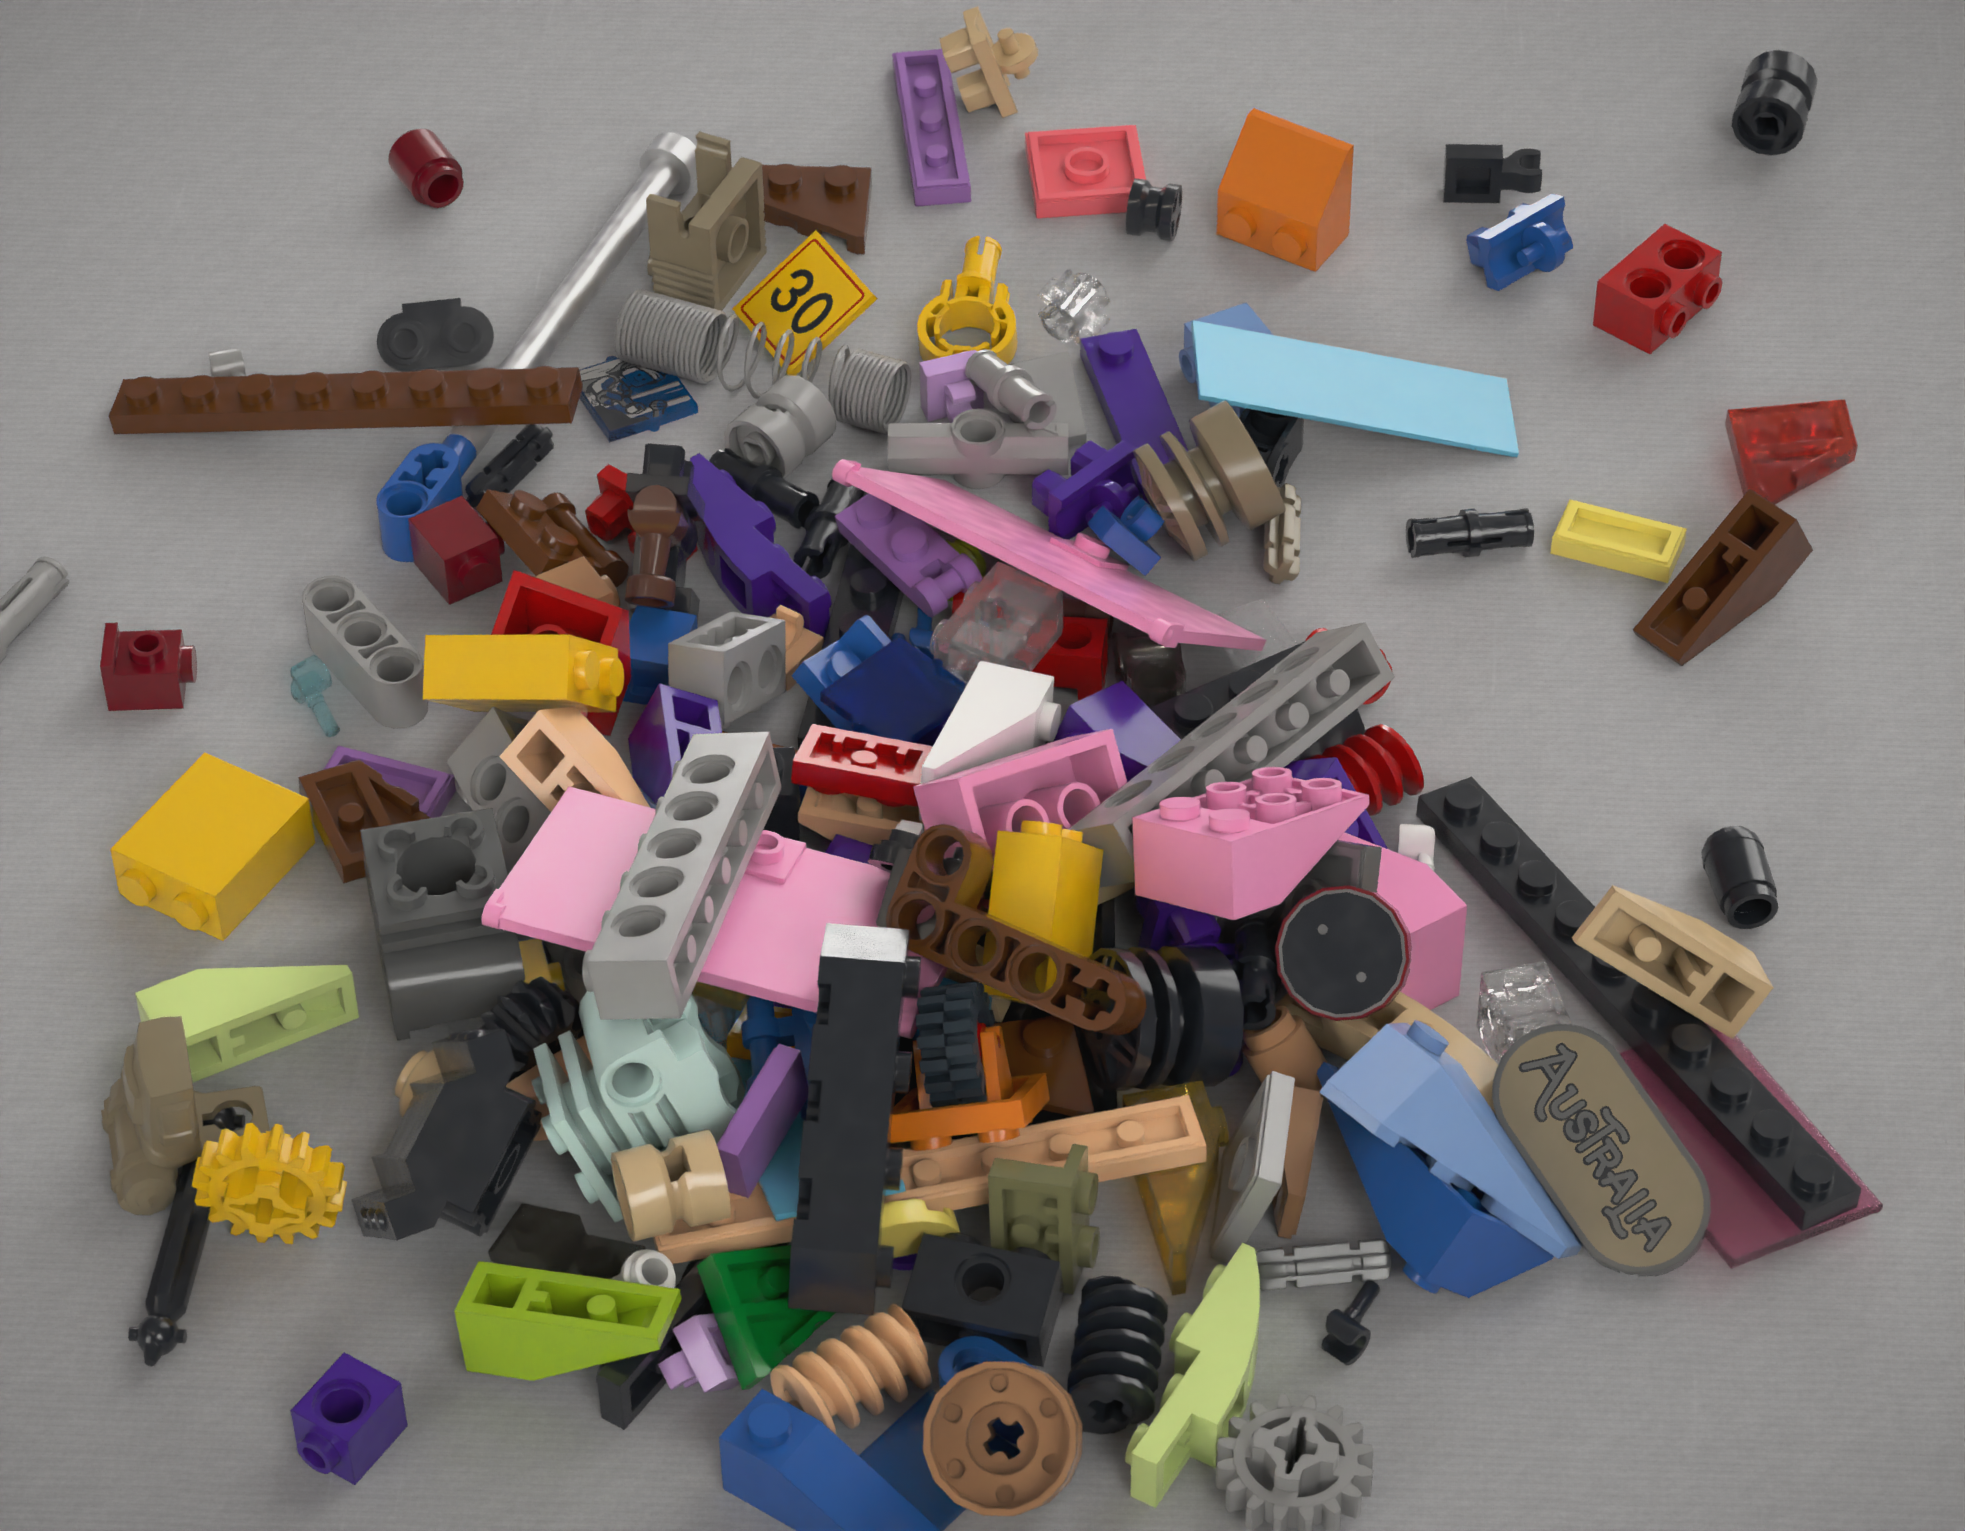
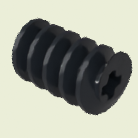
(1116, 1354)

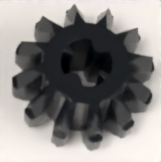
(534, 1016)

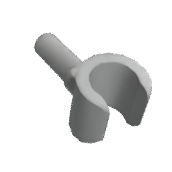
(226, 363)

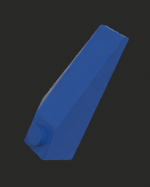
(1433, 1224)

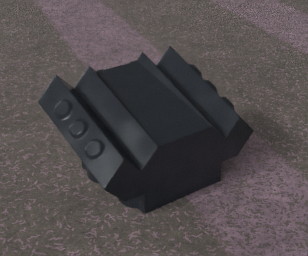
(454, 1143)

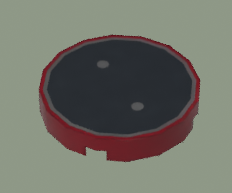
(1343, 953)

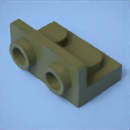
(1046, 1211)

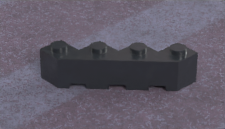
(849, 1119)

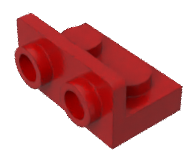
(860, 765)

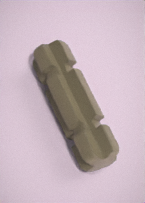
(1283, 539)

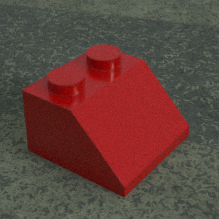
(545, 608)

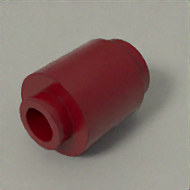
(426, 168)

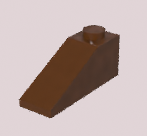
(1726, 579)

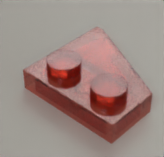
(1789, 445)

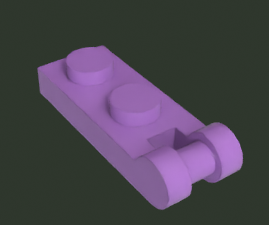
(907, 553)

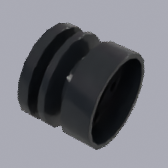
(1188, 1024)

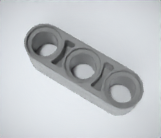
(365, 651)

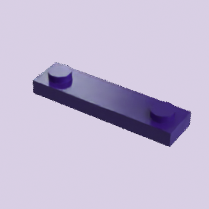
(1129, 393)

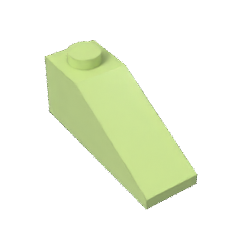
(250, 1010)

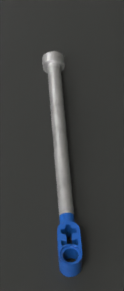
(434, 470)

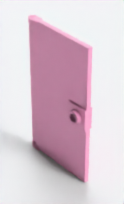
(1070, 565)
(769, 932)

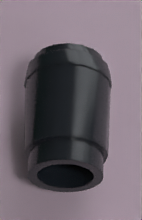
(1740, 876)

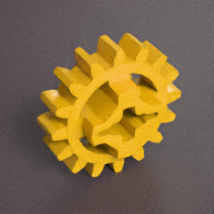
(269, 1183)

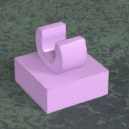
(946, 389)
(702, 1357)

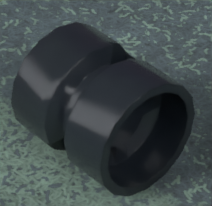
(1774, 102)

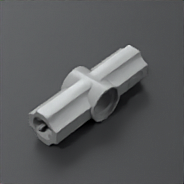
(977, 449)

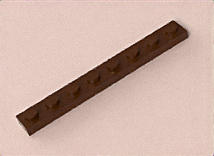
(347, 400)

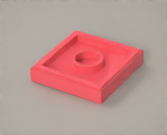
(1083, 170)

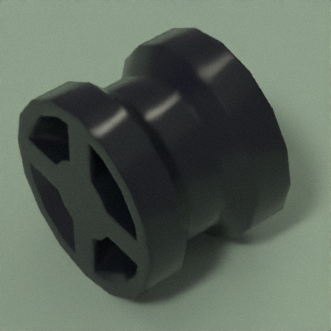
(1154, 209)

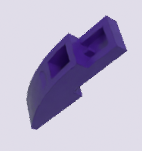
(743, 556)

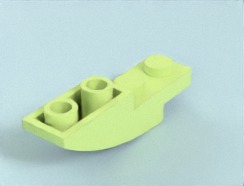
(1210, 1379)

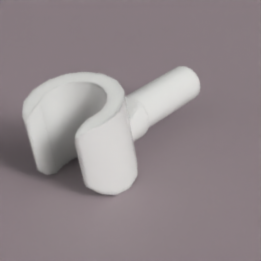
(1417, 843)

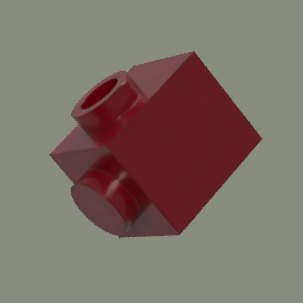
(456, 550)

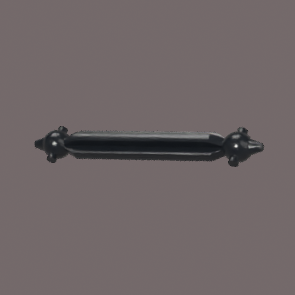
(177, 1261)

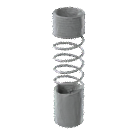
(693, 342)

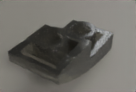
(558, 1243)

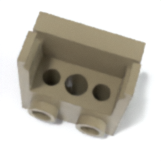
(717, 237)

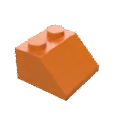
(1286, 191)

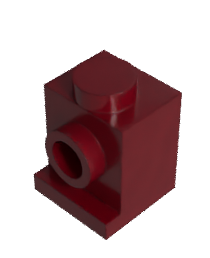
(146, 668)

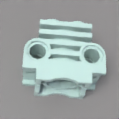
(643, 1088)

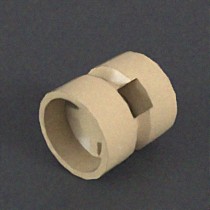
(671, 1185)

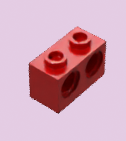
(1657, 289)

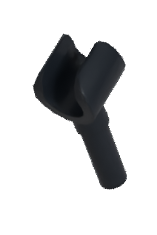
(1346, 1335)

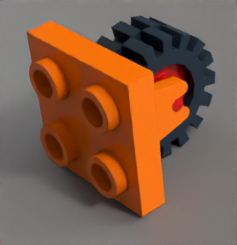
(963, 1075)

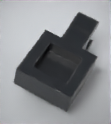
(1480, 172)

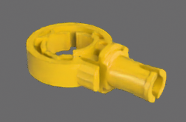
(971, 307)

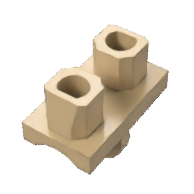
(974, 46)

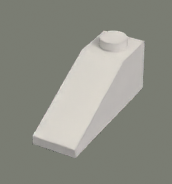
(994, 718)

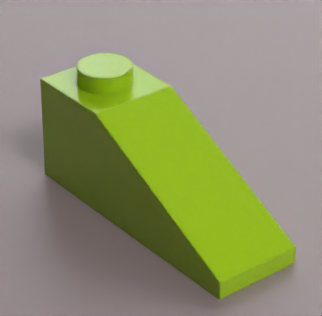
(556, 1322)

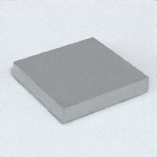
(1252, 1166)

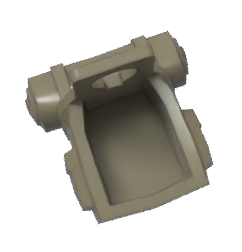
(158, 1116)

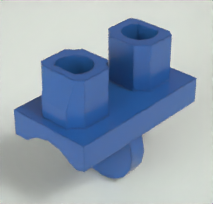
(1524, 242)

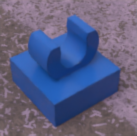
(1130, 533)

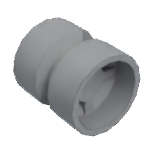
(783, 425)

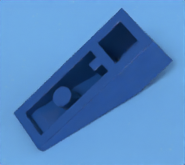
(807, 1474)

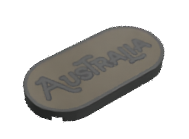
(1602, 1150)

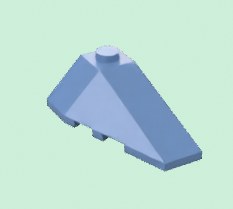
(1420, 1096)

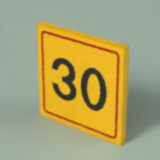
(808, 294)

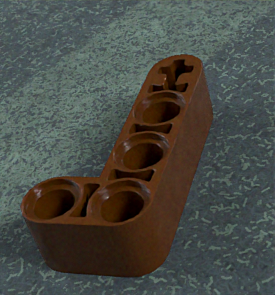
(1017, 950)

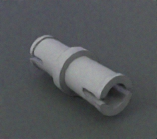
(1010, 389)

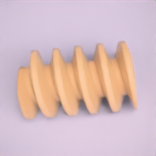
(856, 1369)

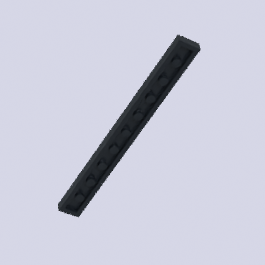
(1667, 1038)

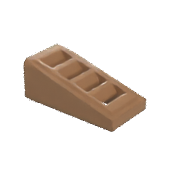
(1298, 1158)

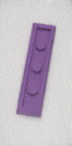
(931, 128)

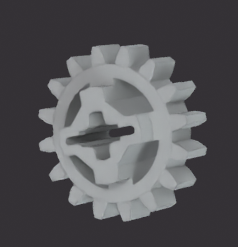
(1325, 1482)

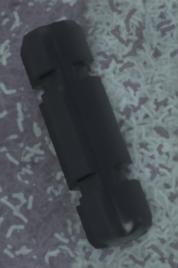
(511, 463)

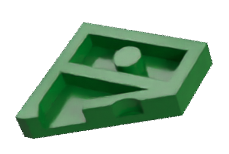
(752, 1309)

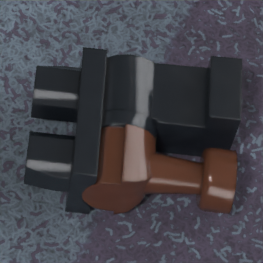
(664, 530)

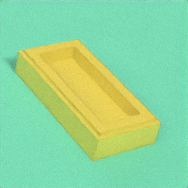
(1618, 541)

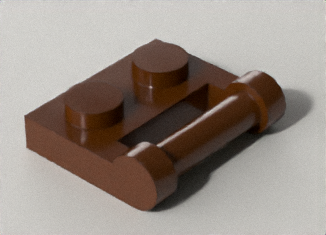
(547, 533)

